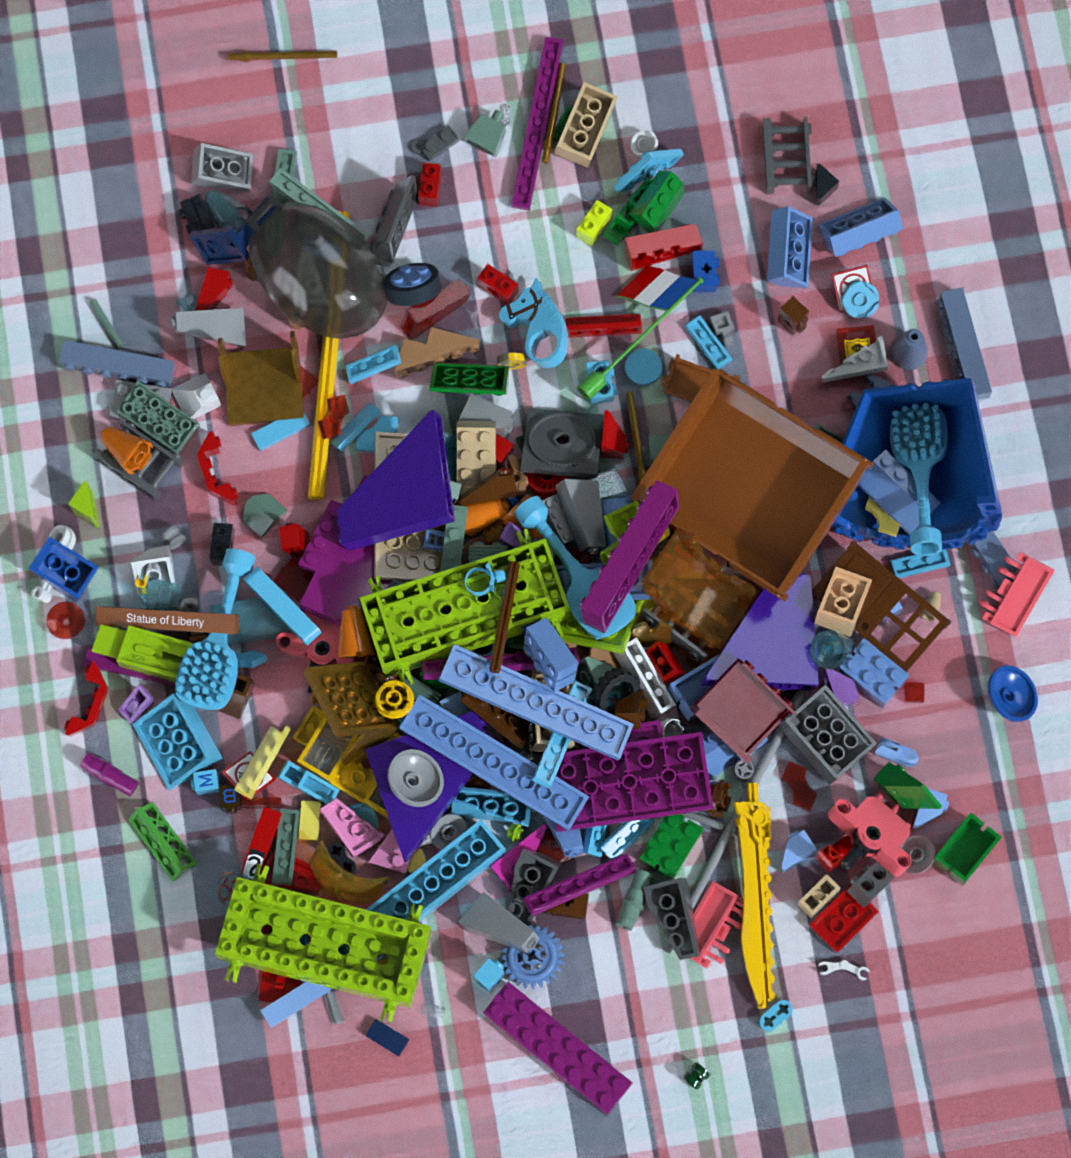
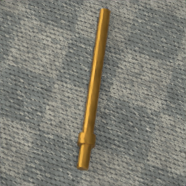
(246, 56)
(548, 143)
(636, 436)

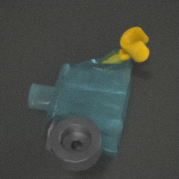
(164, 595)

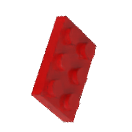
(842, 921)

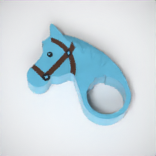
(543, 317)

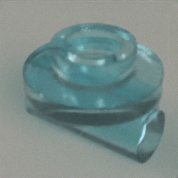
(188, 302)

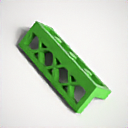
(159, 842)

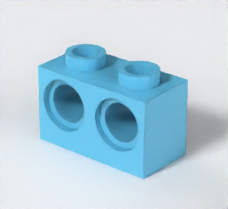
(609, 396)
(489, 975)

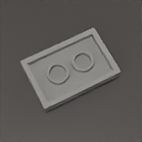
(122, 389)

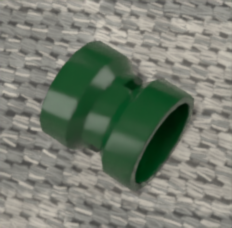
(700, 1073)

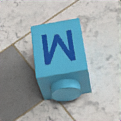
(205, 782)

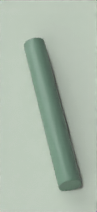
(106, 323)

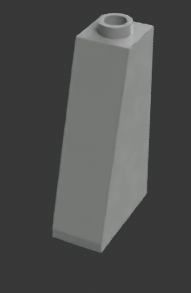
(212, 325)
(584, 513)
(497, 924)

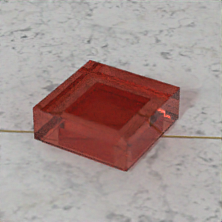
(914, 692)

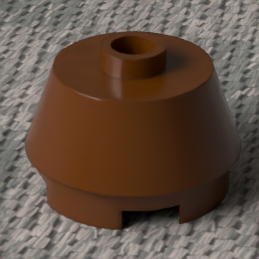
(720, 797)

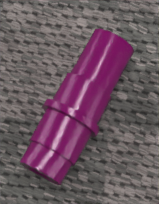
(109, 774)

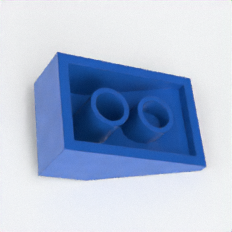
(63, 569)

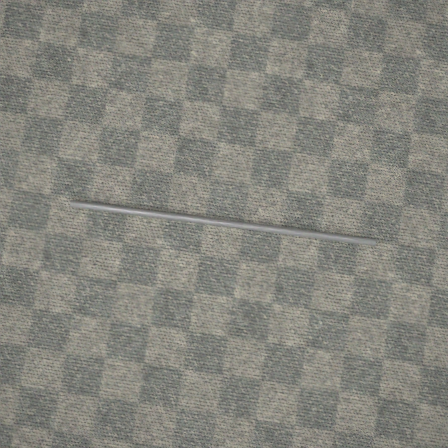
(731, 825)

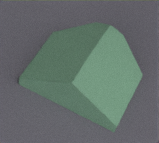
(262, 513)

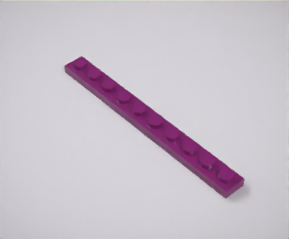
(537, 123)

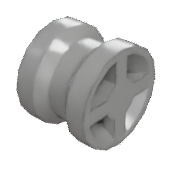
(173, 537)
(744, 768)

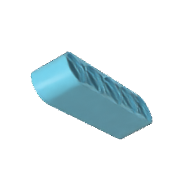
(282, 606)

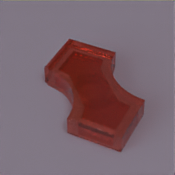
(336, 410)
(802, 794)

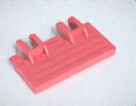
(1018, 594)
(710, 921)

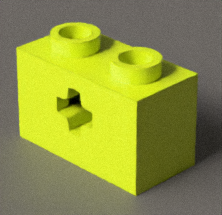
(594, 223)

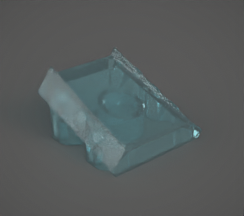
(609, 483)

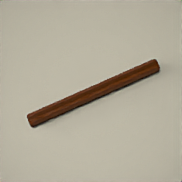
(504, 617)

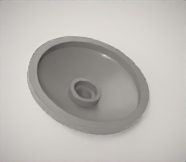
(421, 771)

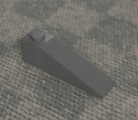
(531, 874)
(673, 910)

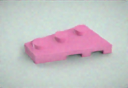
(351, 829)
(389, 855)

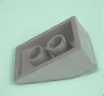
(221, 168)

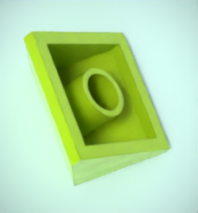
(84, 505)

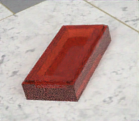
(261, 802)

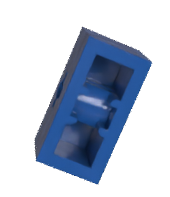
(706, 261)

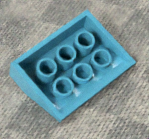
(176, 741)

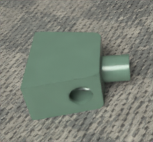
(487, 133)

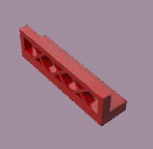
(604, 325)

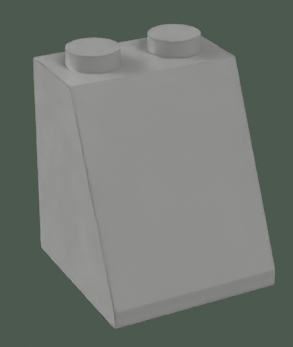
(481, 410)

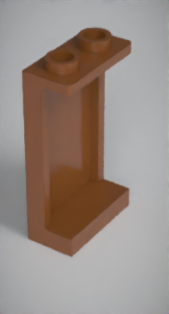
(685, 379)

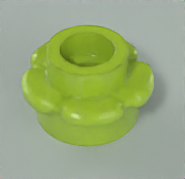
(515, 832)

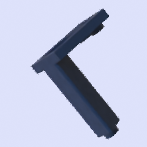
(226, 244)

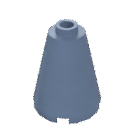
(909, 350)

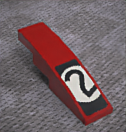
(261, 842)

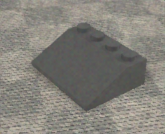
(395, 219)
(827, 734)

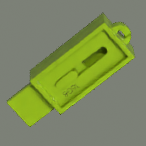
(142, 650)

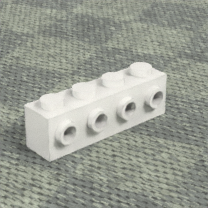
(637, 663)

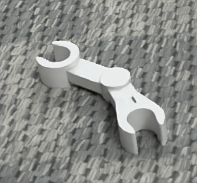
(845, 966)

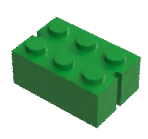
(671, 845)
(966, 849)

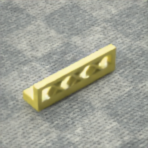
(261, 761)

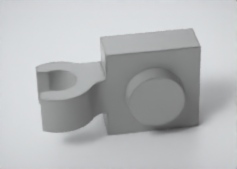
(723, 325)

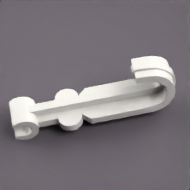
(68, 539)

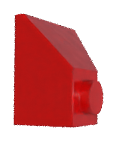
(613, 439)

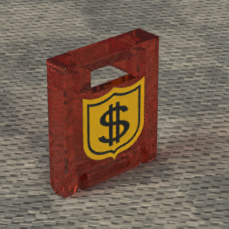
(849, 346)

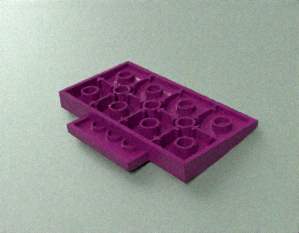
(339, 573)
(649, 780)

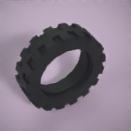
(607, 682)

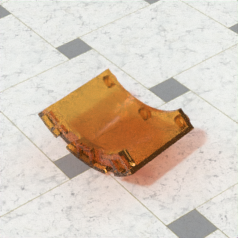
(697, 591)

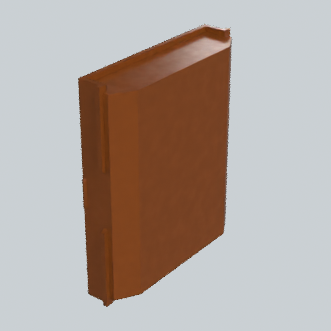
(754, 481)

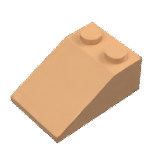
(843, 601)

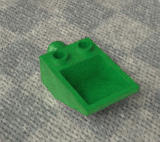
(905, 789)

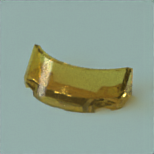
(342, 883)

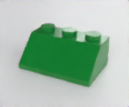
(658, 201)

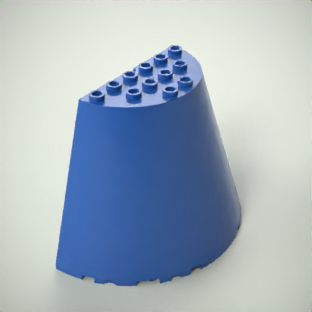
(960, 481)

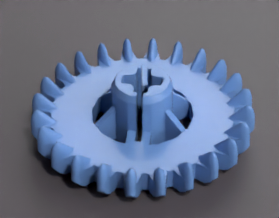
(549, 964)

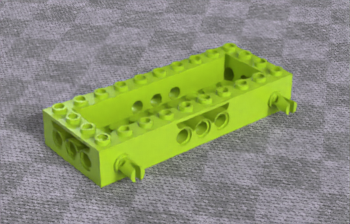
(470, 621)
(329, 926)

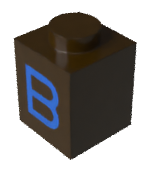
(229, 799)

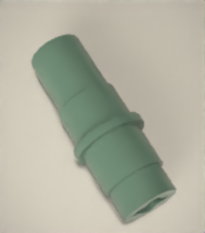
(633, 900)

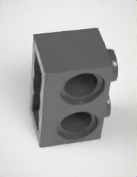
(869, 883)

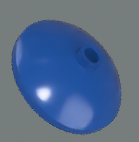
(1012, 693)

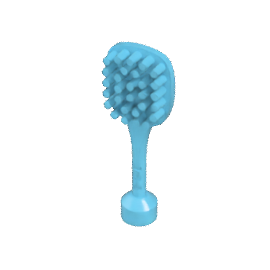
(918, 443)
(533, 515)
(211, 666)

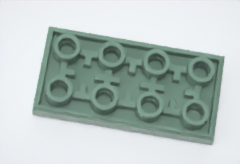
(157, 417)

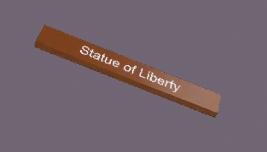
(167, 619)

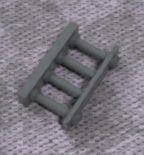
(772, 164)
(136, 479)
(681, 640)

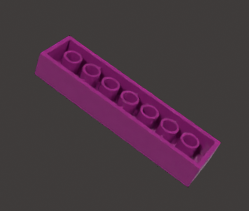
(629, 556)
(557, 1048)

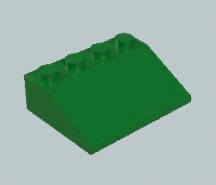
(469, 378)

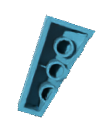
(490, 806)

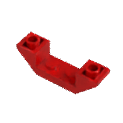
(210, 448)
(78, 725)
(832, 855)

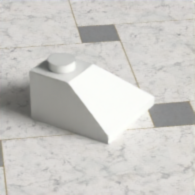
(196, 396)
(155, 564)

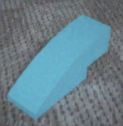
(307, 783)

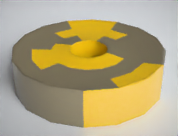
(513, 360)

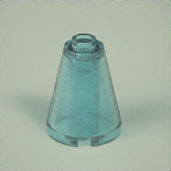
(226, 210)
(831, 649)

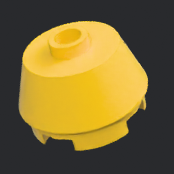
(394, 699)

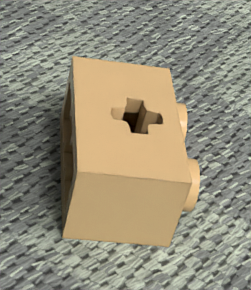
(818, 896)

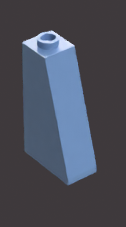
(568, 841)

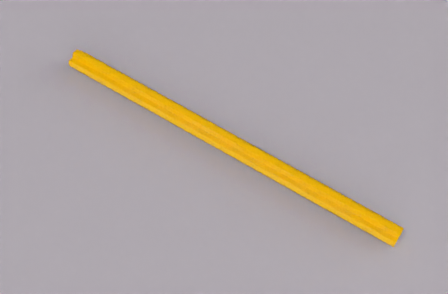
(325, 391)

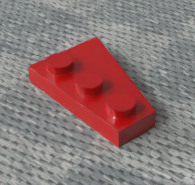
(302, 876)

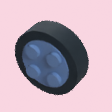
(412, 284)

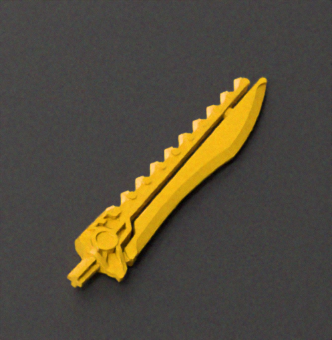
(754, 837)

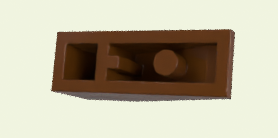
(494, 487)

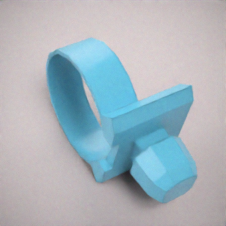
(498, 575)

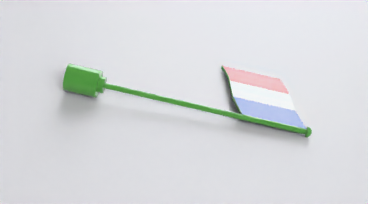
(653, 289)

